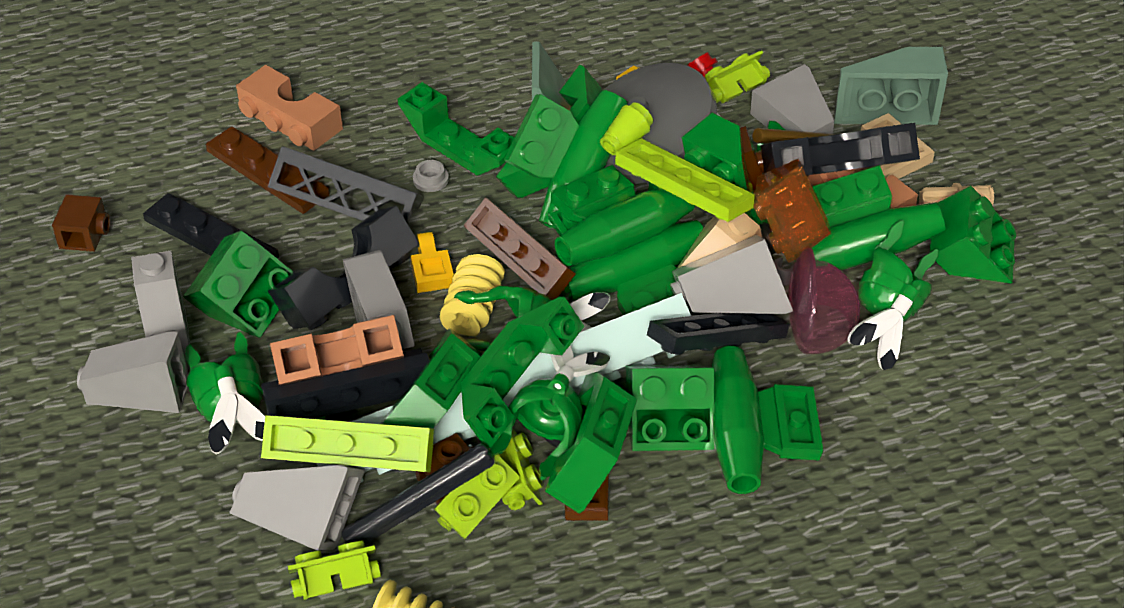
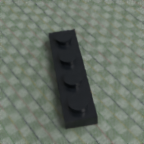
(193, 225)
(715, 330)

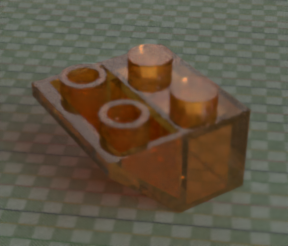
(791, 208)

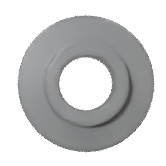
(430, 176)

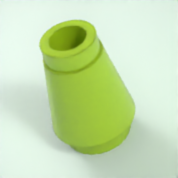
(628, 126)

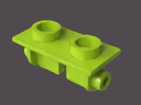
(743, 70)
(529, 482)
(473, 500)
(316, 572)

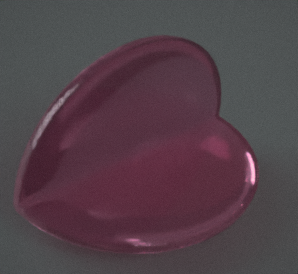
(822, 305)

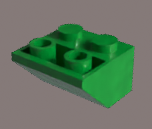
(718, 148)
(975, 239)
(237, 284)
(671, 407)

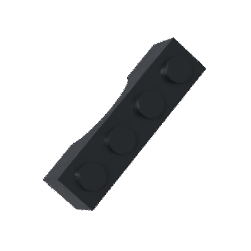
(845, 150)
(309, 294)

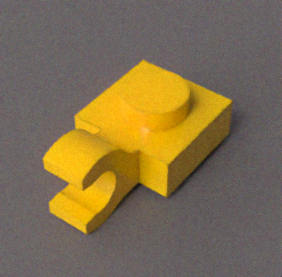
(430, 267)

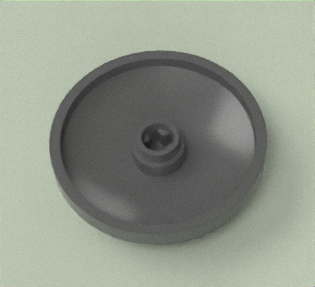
(675, 98)

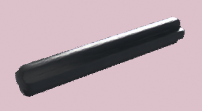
(419, 495)

